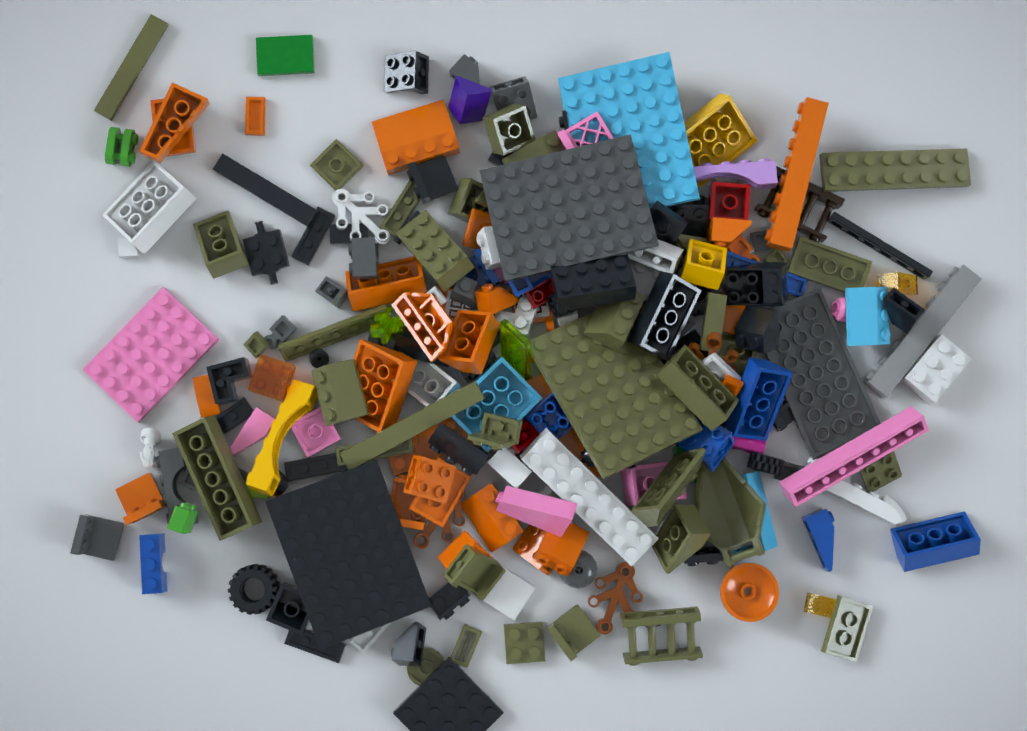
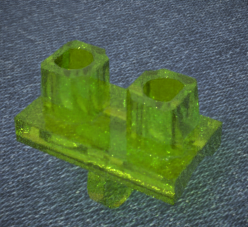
(385, 325)

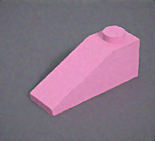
(253, 431)

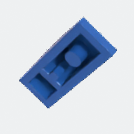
(821, 532)

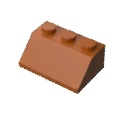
(470, 341)
(492, 525)

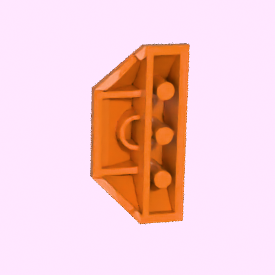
(425, 321)

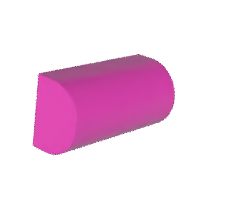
(749, 445)

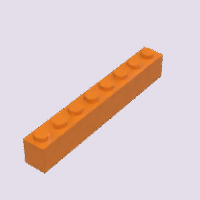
(797, 174)

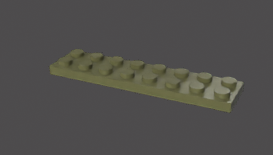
(894, 170)

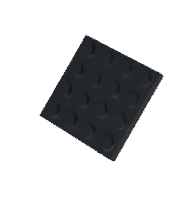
(448, 703)

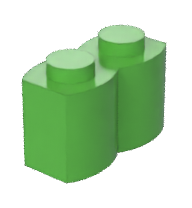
(183, 518)

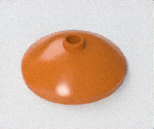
(762, 595)

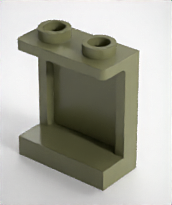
(474, 571)

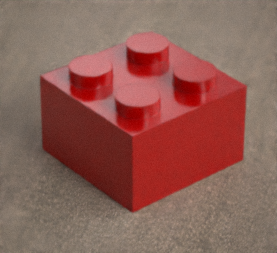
(729, 200)

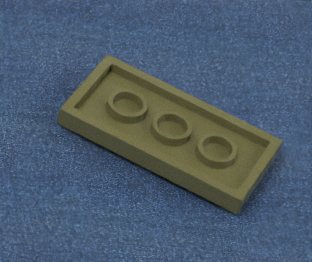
(828, 265)

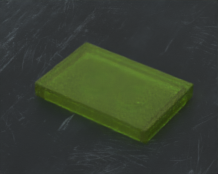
(515, 349)

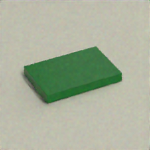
(285, 55)

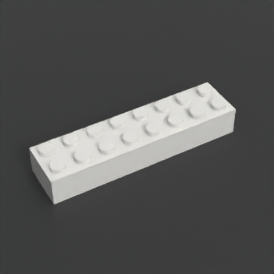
(594, 500)

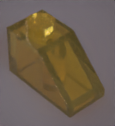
(902, 282)

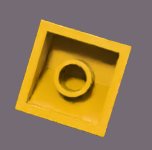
(704, 264)

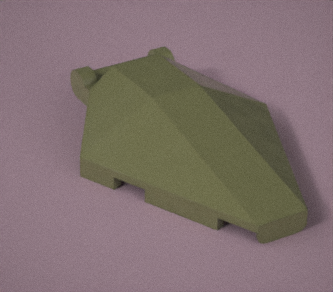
(730, 511)

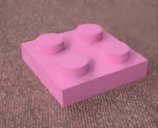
(313, 433)

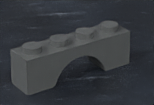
(171, 466)

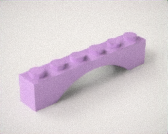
(757, 174)

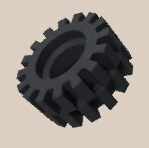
(765, 463)

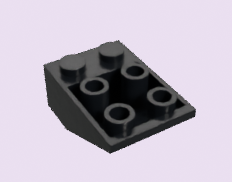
(756, 284)

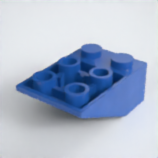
(549, 415)

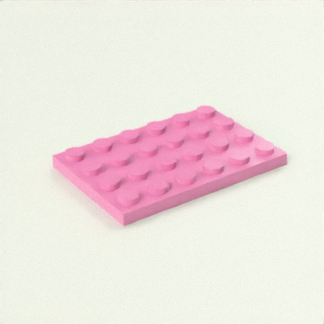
(150, 354)

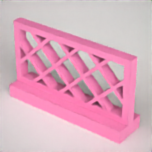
(568, 141)

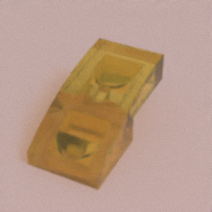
(819, 605)

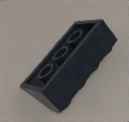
(664, 315)

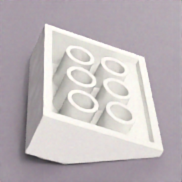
(149, 207)

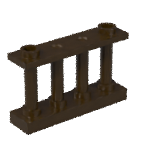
(814, 194)

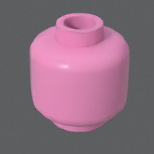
(838, 309)

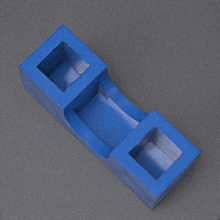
(152, 573)

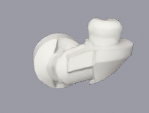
(150, 438)

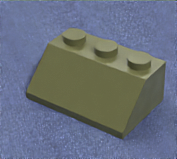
(613, 322)
(340, 392)

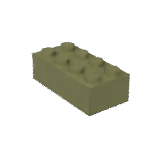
(435, 250)
(698, 388)

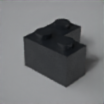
(223, 377)

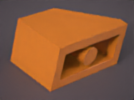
(493, 298)

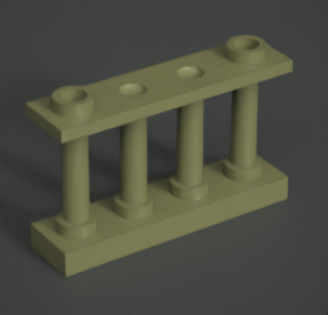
(651, 619)

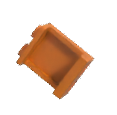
(402, 502)
(563, 551)

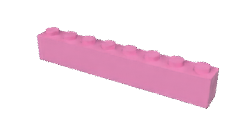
(853, 456)

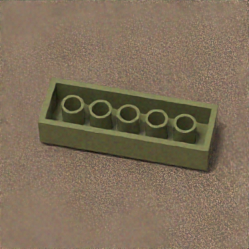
(217, 477)

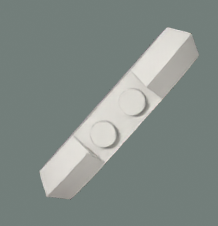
(884, 509)

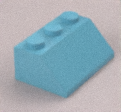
(866, 316)

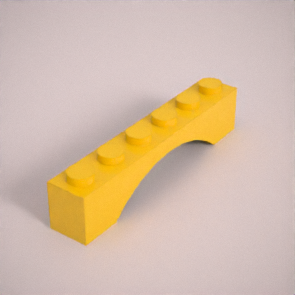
(265, 474)

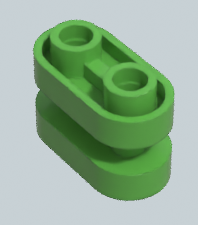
(129, 140)

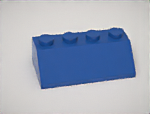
(758, 399)
(935, 541)

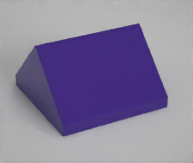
(469, 100)

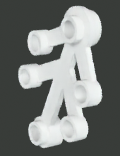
(359, 214)

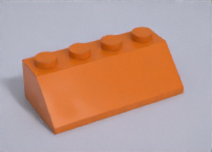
(392, 281)

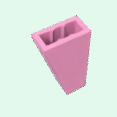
(536, 509)

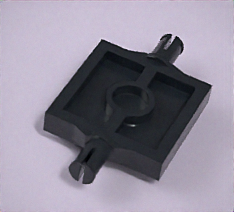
(266, 252)

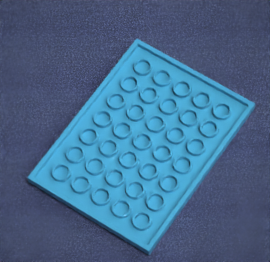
(643, 102)

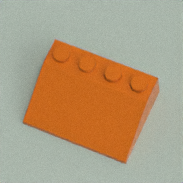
(415, 136)
(384, 381)

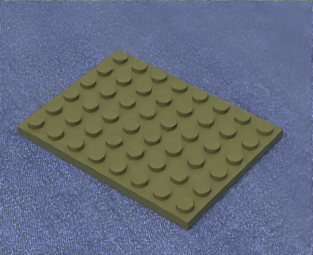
(611, 397)

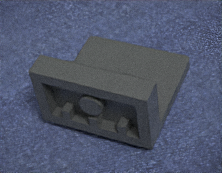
(516, 92)
(97, 537)

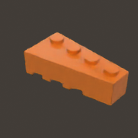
(172, 121)

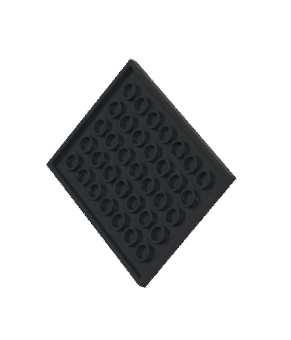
(348, 554)

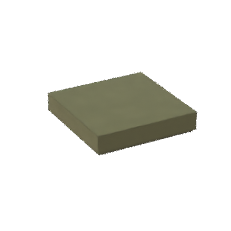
(336, 165)

